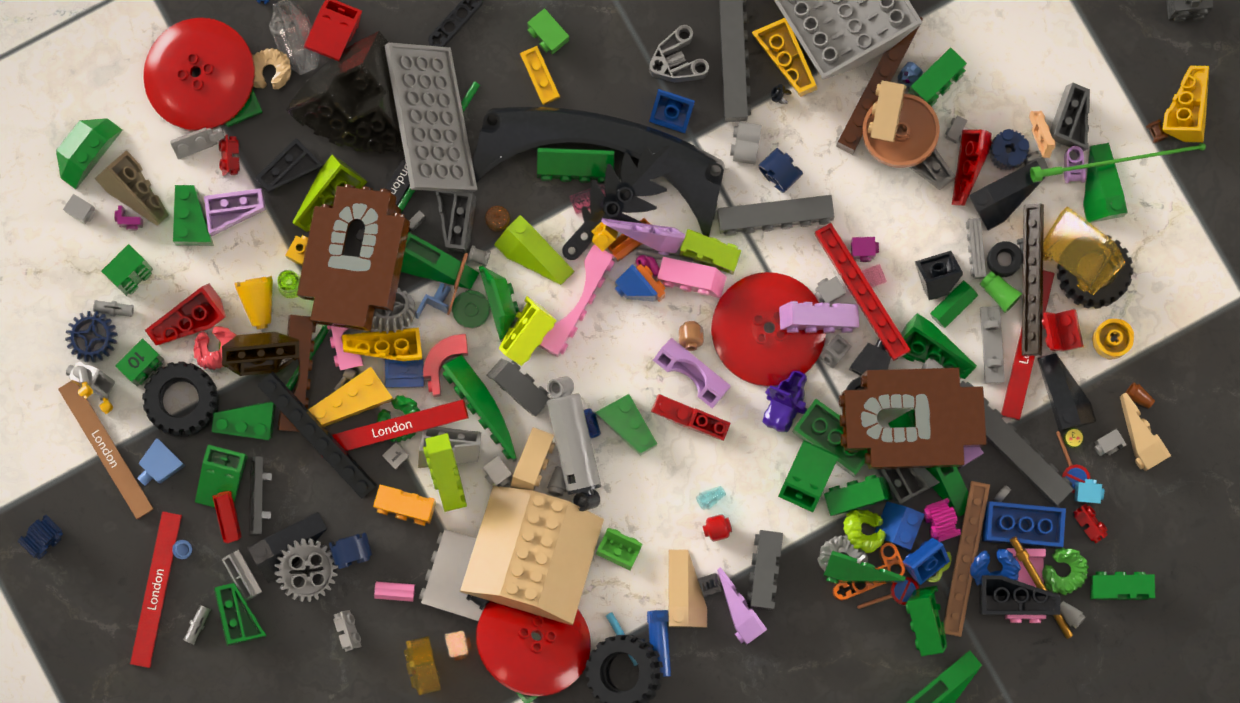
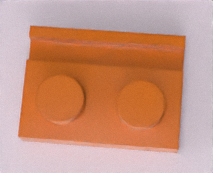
(657, 286)

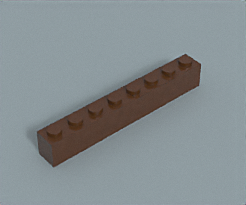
(884, 71)

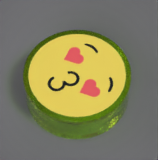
(1073, 437)

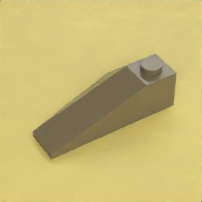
(127, 184)

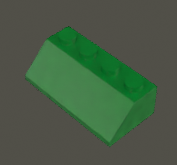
(573, 164)

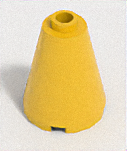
(257, 300)

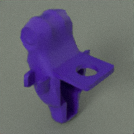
(785, 402)

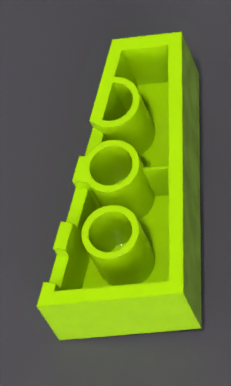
(444, 471)

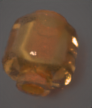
(494, 213)

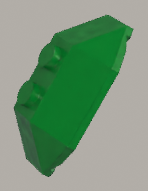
(84, 148)
(500, 300)

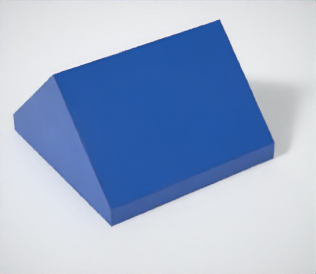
(672, 111)

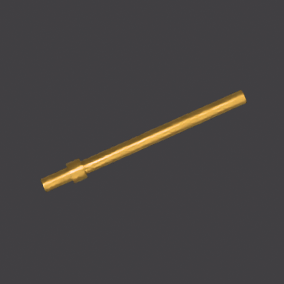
(1023, 555)

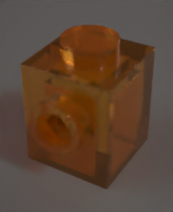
(458, 645)

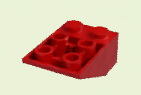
(333, 29)

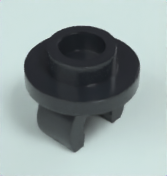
(778, 92)

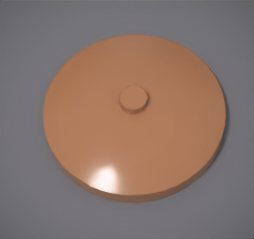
(915, 135)

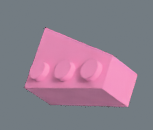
(691, 277)

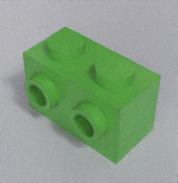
(547, 31)

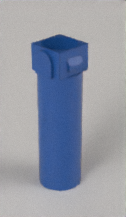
(659, 637)

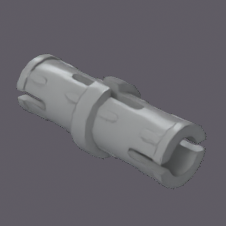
(113, 308)
(196, 624)

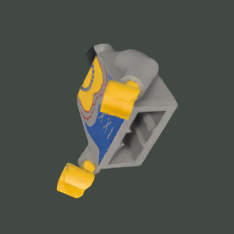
(92, 381)

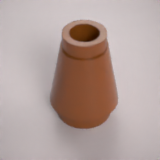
(1140, 395)

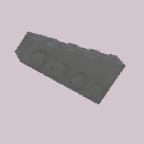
(765, 570)

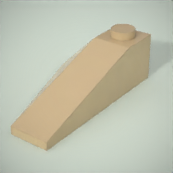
(1146, 447)
(685, 596)

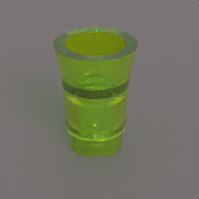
(288, 290)

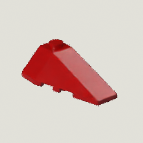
(972, 155)
(192, 315)

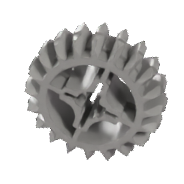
(401, 316)

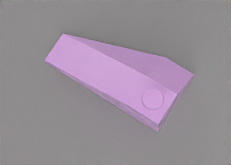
(661, 238)
(744, 619)

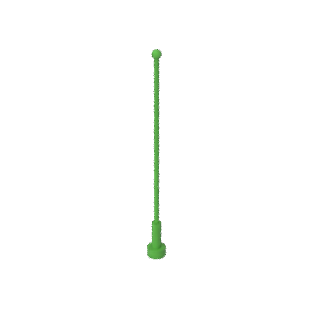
(1038, 174)

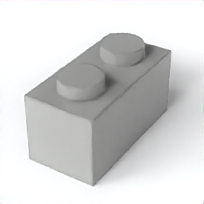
(956, 129)

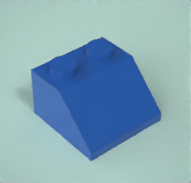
(900, 525)
(926, 560)

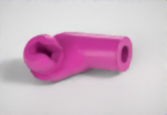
(650, 262)

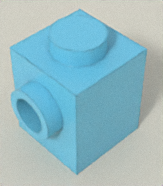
(1088, 492)

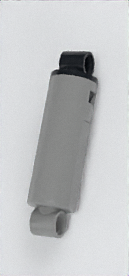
(573, 443)

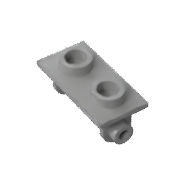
(346, 622)

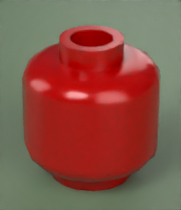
(717, 527)

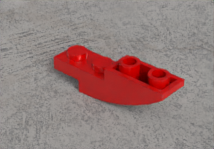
(690, 417)

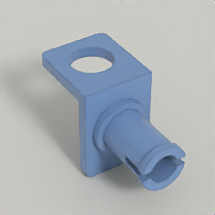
(436, 301)

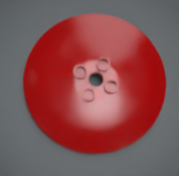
(224, 78)
(740, 332)
(529, 664)

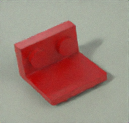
(1062, 330)

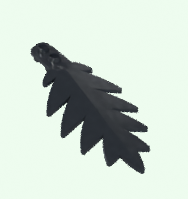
(621, 195)

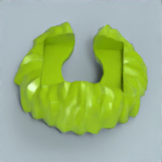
(853, 528)

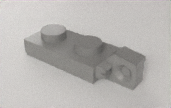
(196, 141)

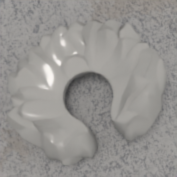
(840, 544)

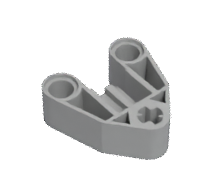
(682, 73)

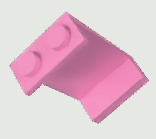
(1037, 559)

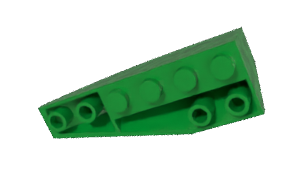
(434, 264)
(480, 401)
(951, 482)
(950, 683)

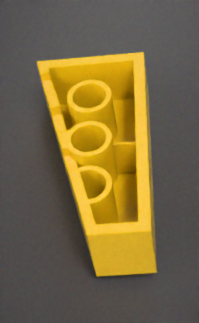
(783, 49)
(351, 399)

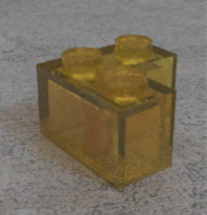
(422, 665)

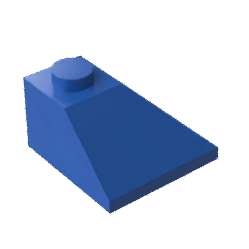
(635, 286)

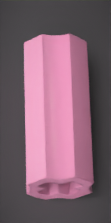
(394, 591)

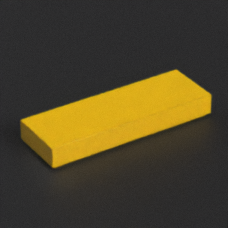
(540, 75)

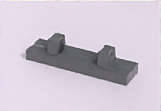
(257, 477)

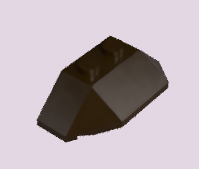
(259, 353)

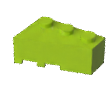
(710, 251)

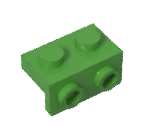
(619, 548)

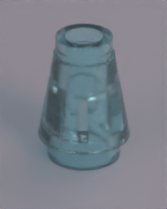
(710, 497)

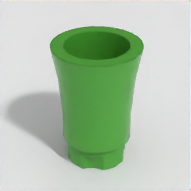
(1000, 291)

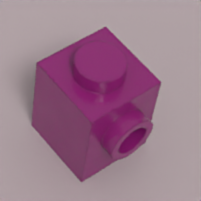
(864, 248)

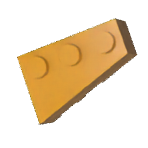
(404, 505)

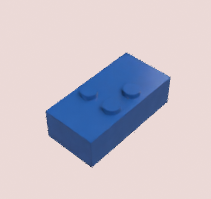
(1029, 523)

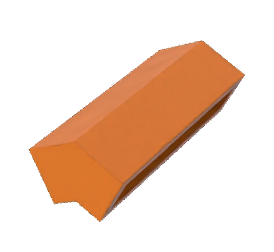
(624, 245)

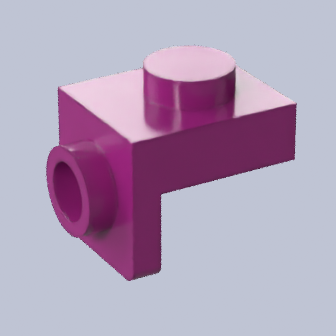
(130, 223)

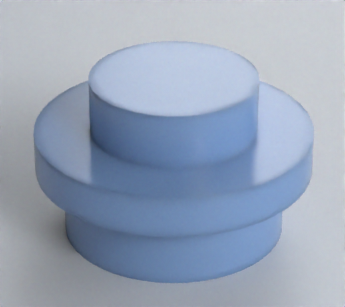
(182, 549)

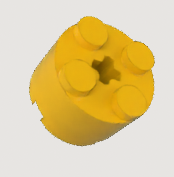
(1117, 348)

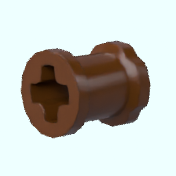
(1157, 131)

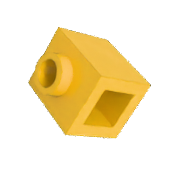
(297, 250)

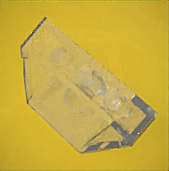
(293, 32)

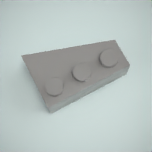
(463, 442)

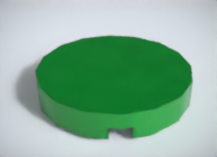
(465, 309)

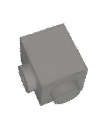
(829, 290)
(497, 472)

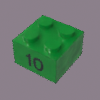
(140, 363)

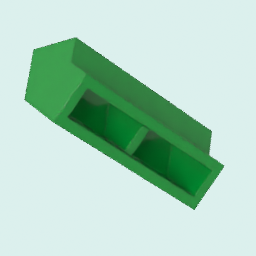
(953, 304)

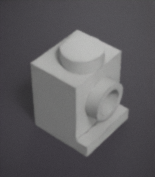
(1109, 443)

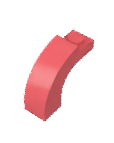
(438, 355)

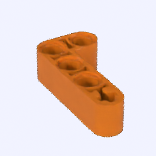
(887, 563)

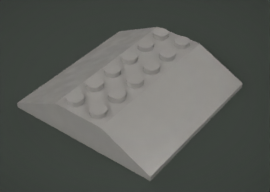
(847, 32)

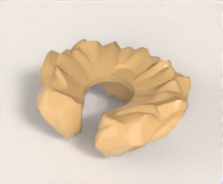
(275, 58)

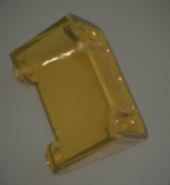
(1082, 251)

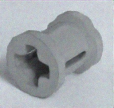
(478, 256)

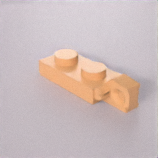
(1042, 133)

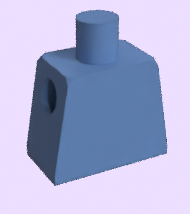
(158, 463)

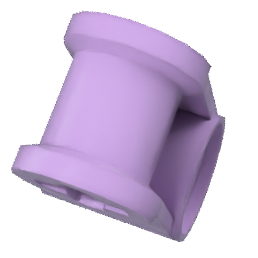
(1068, 162)

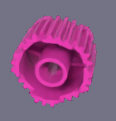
(942, 520)

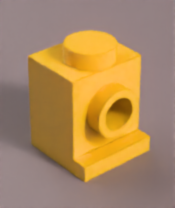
(603, 236)

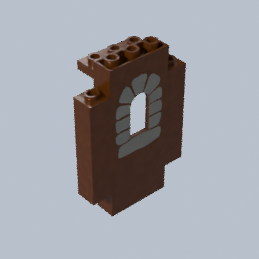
(352, 287)
(945, 418)

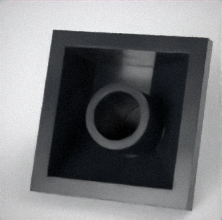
(938, 274)

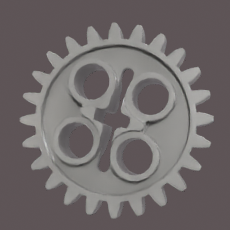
(307, 587)

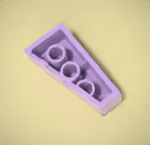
(818, 317)

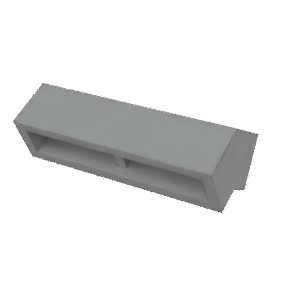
(242, 575)

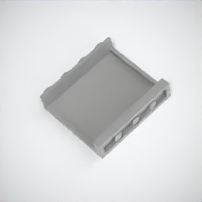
(448, 576)

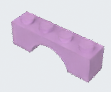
(676, 358)

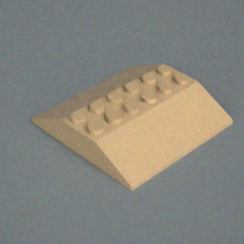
(533, 553)

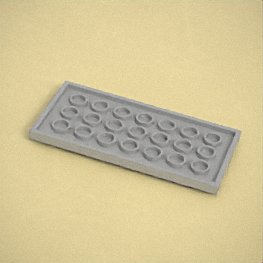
(430, 118)

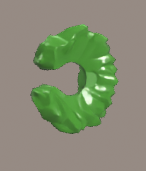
(1074, 580)

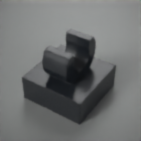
(709, 585)

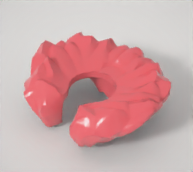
(211, 359)

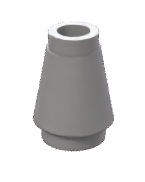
(557, 484)
(1071, 615)

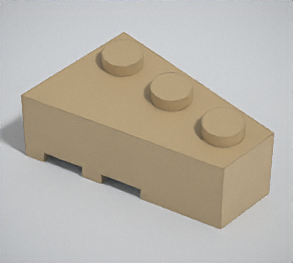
(887, 110)
(533, 460)

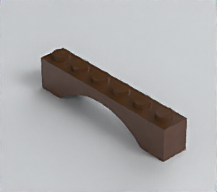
(300, 328)

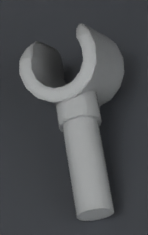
(348, 374)

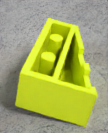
(528, 332)

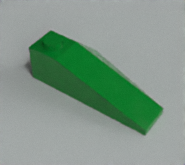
(1103, 189)
(929, 342)
(847, 570)

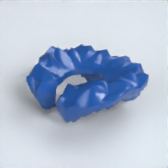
(1010, 566)

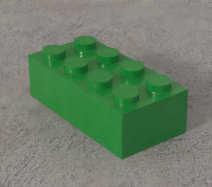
(823, 429)

